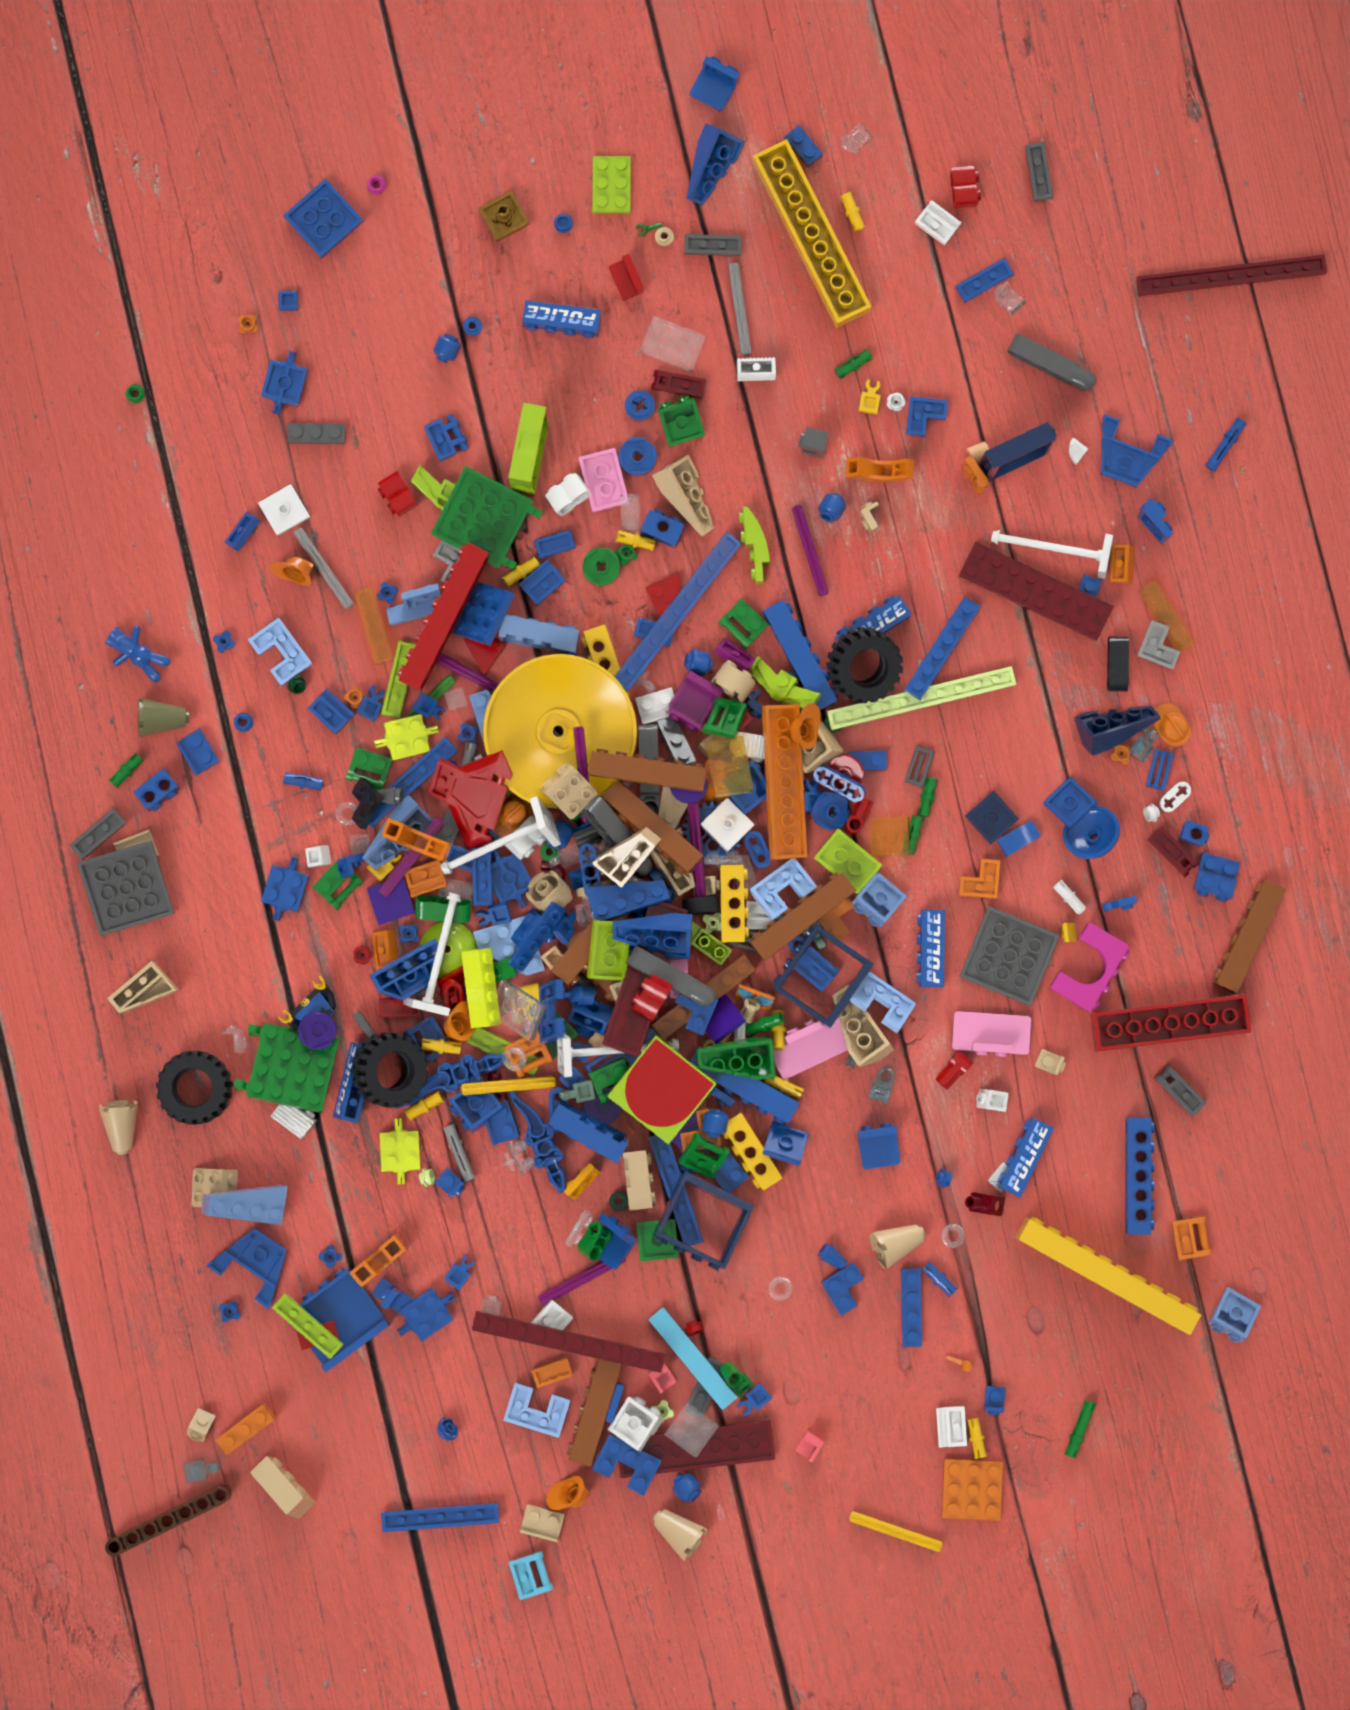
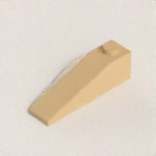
(681, 488)
(824, 750)
(862, 1035)

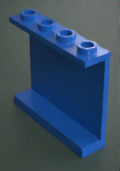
(351, 1309)

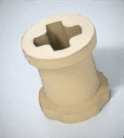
(749, 1010)

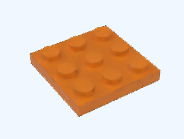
(972, 1489)

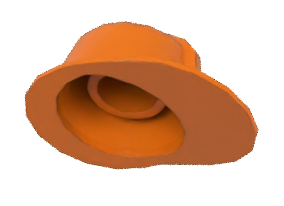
(293, 570)
(1172, 725)
(805, 728)
(512, 816)
(457, 1024)
(567, 1493)

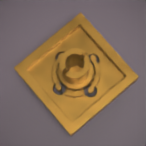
(501, 210)

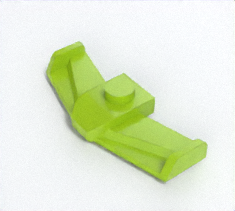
(431, 488)
(782, 686)

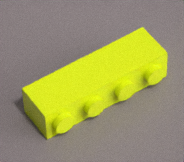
(481, 988)

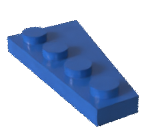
(613, 901)

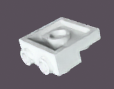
(636, 1422)

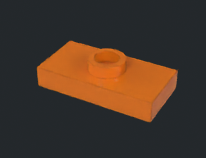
(552, 1372)

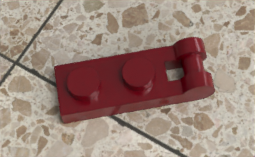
(679, 384)
(1172, 851)

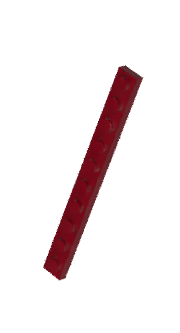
(1231, 275)
(568, 1341)

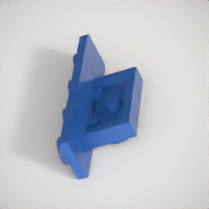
(533, 933)

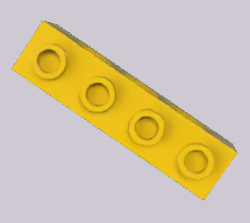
(600, 635)
(728, 933)
(760, 1180)

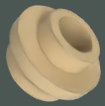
(664, 242)

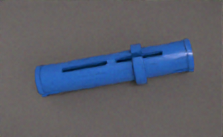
(1225, 444)

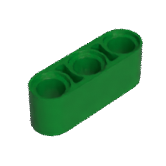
(435, 909)

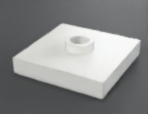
(284, 510)
(726, 824)

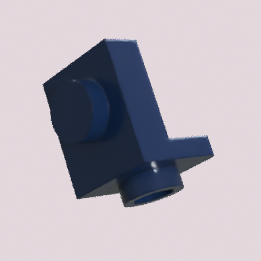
(753, 705)

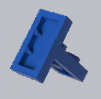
(391, 1296)

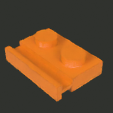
(426, 879)

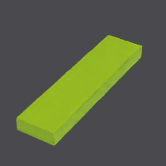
(397, 690)
(493, 1044)
(307, 1325)

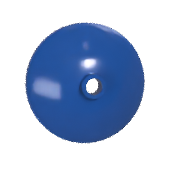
(1098, 823)

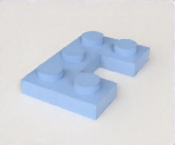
(295, 658)
(788, 874)
(896, 1002)
(544, 1422)

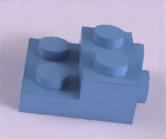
(878, 900)
(1234, 1315)

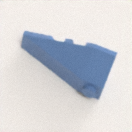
(384, 850)

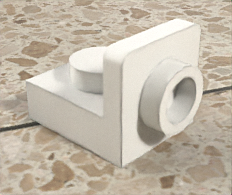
(992, 1100)

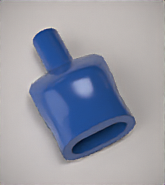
(580, 995)

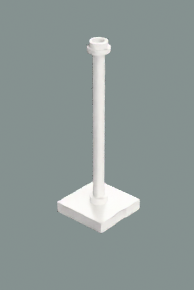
(1100, 555)
(544, 823)
(427, 1001)
(566, 1053)

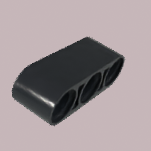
(1118, 663)

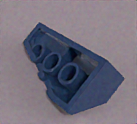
(1110, 729)

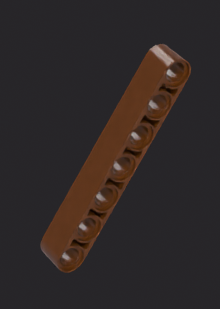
(159, 1524)

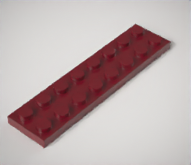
(1036, 591)
(626, 1026)
(727, 1446)

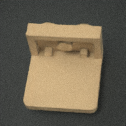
(569, 790)
(212, 1181)

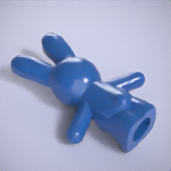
(138, 654)

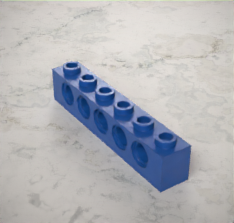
(1132, 1166)

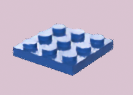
(323, 218)
(483, 613)

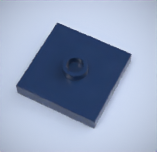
(992, 817)

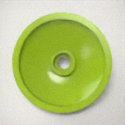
(459, 940)

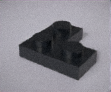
(369, 802)

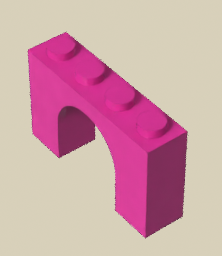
(1112, 952)

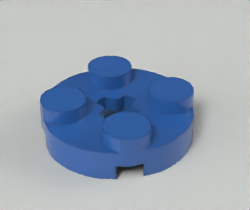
(644, 448)
(822, 806)

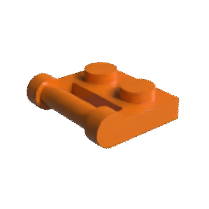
(973, 472)
(530, 1048)
(1185, 1239)

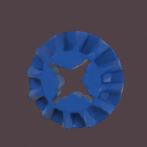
(637, 397)

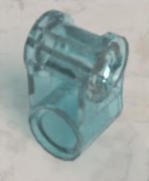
(881, 1086)

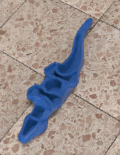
(450, 1076)
(540, 1138)

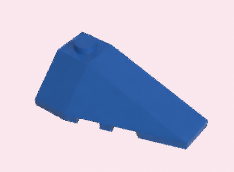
(712, 158)
(660, 933)

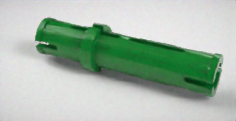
(1078, 1433)

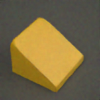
(1068, 932)

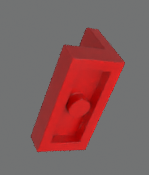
(626, 278)

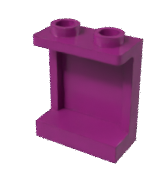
(693, 701)

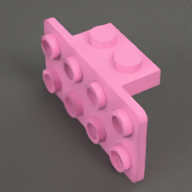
(991, 1033)
(809, 1047)

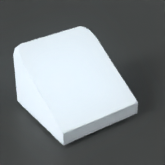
(318, 856)

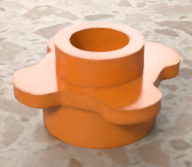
(244, 320)
(350, 697)
(1122, 758)

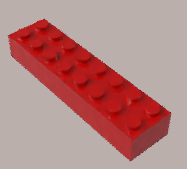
(444, 616)
(1170, 1023)

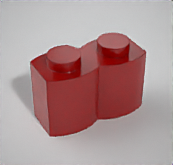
(964, 187)
(397, 494)
(652, 997)

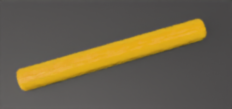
(508, 1085)
(895, 1531)

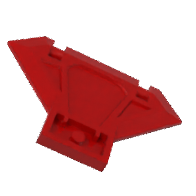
(473, 794)

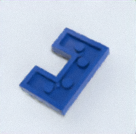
(550, 1026)
(618, 1450)

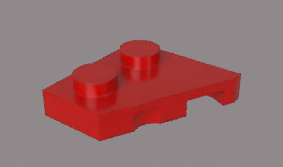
(664, 592)
(484, 654)

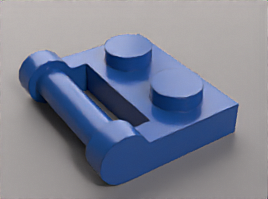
(429, 1030)

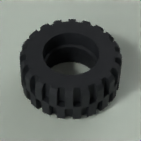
(884, 677)
(412, 1070)
(168, 1087)

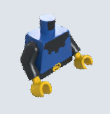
(320, 999)

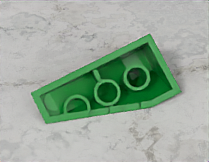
(743, 1057)

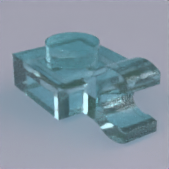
(1142, 746)
(197, 1470)

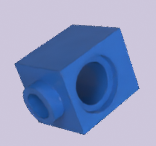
(1185, 834)

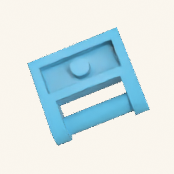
(524, 1576)

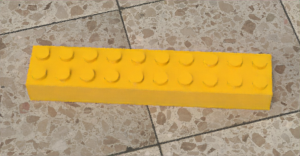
(811, 233)
(1108, 1276)

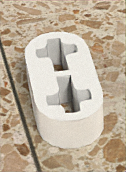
(1178, 800)

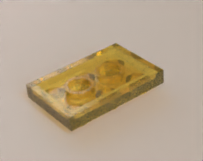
(729, 766)

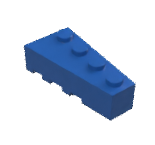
(588, 1131)

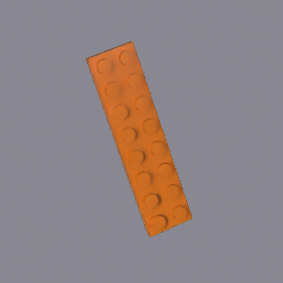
(784, 783)

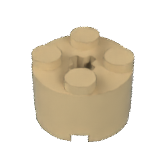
(734, 682)
(548, 888)

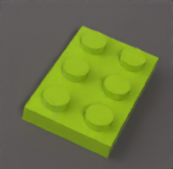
(611, 184)
(846, 856)
(606, 955)

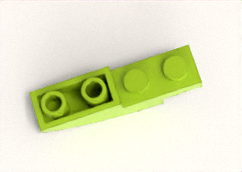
(754, 537)
(709, 944)

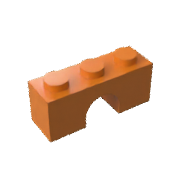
(378, 1260)
(245, 1429)

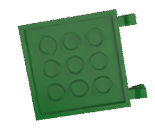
(483, 515)
(288, 1070)

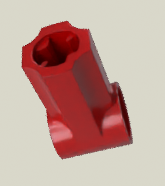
(859, 814)
(956, 1067)

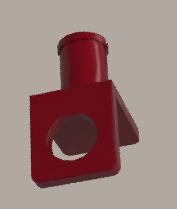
(985, 1204)

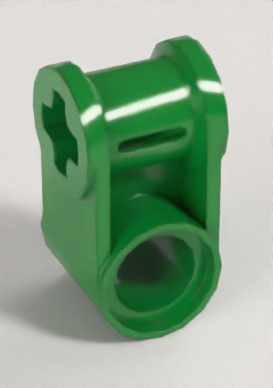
(593, 1242)
(735, 1378)

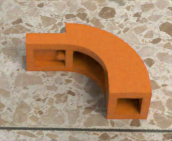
(879, 471)
(416, 840)

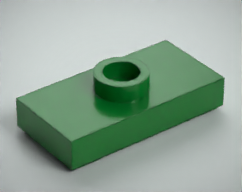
(503, 970)

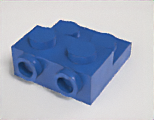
(1152, 516)
(749, 800)
(1216, 877)
(475, 1109)

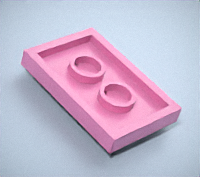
(603, 479)

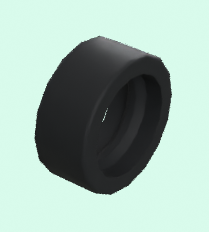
(701, 905)

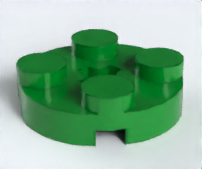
(601, 577)

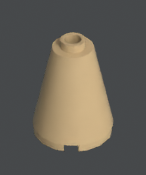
(119, 1123)
(896, 1243)
(679, 1532)

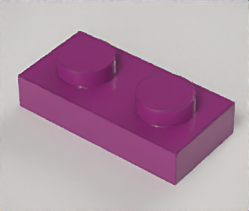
(729, 651)

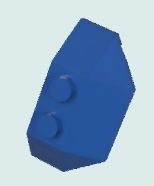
(406, 973)

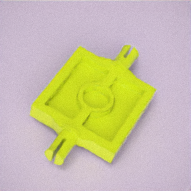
(406, 736)
(399, 1151)

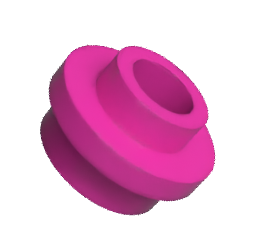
(376, 179)

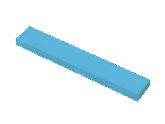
(693, 1358)

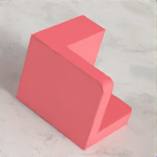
(662, 1380)
(809, 1446)

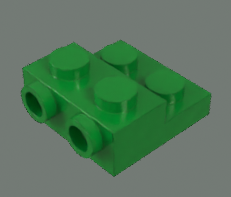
(680, 420)

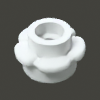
(895, 397)
(1151, 813)

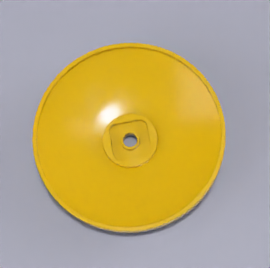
(550, 694)

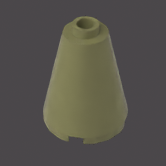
(159, 717)

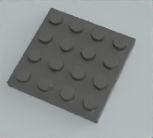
(125, 887)
(1009, 956)

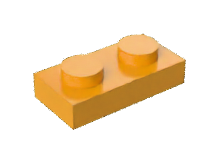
(582, 1181)

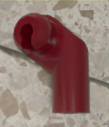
(558, 869)
(494, 1076)

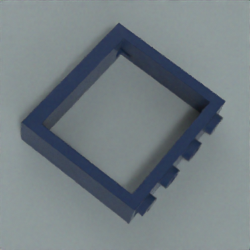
(1017, 451)
(791, 963)
(706, 1187)

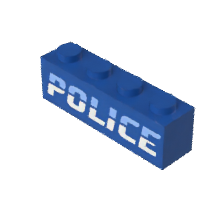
(561, 318)
(881, 618)
(931, 948)
(349, 1101)
(1025, 1157)

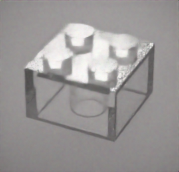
(691, 1429)

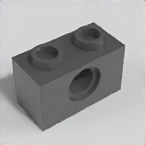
(813, 442)

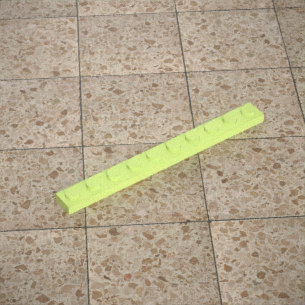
(935, 695)

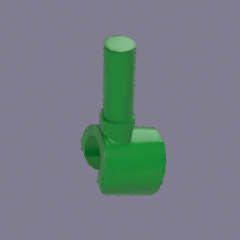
(647, 228)

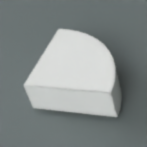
(1076, 450)

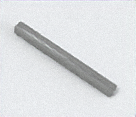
(739, 309)
(323, 568)

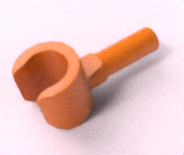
(966, 1365)

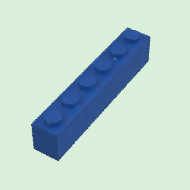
(799, 654)
(755, 1092)

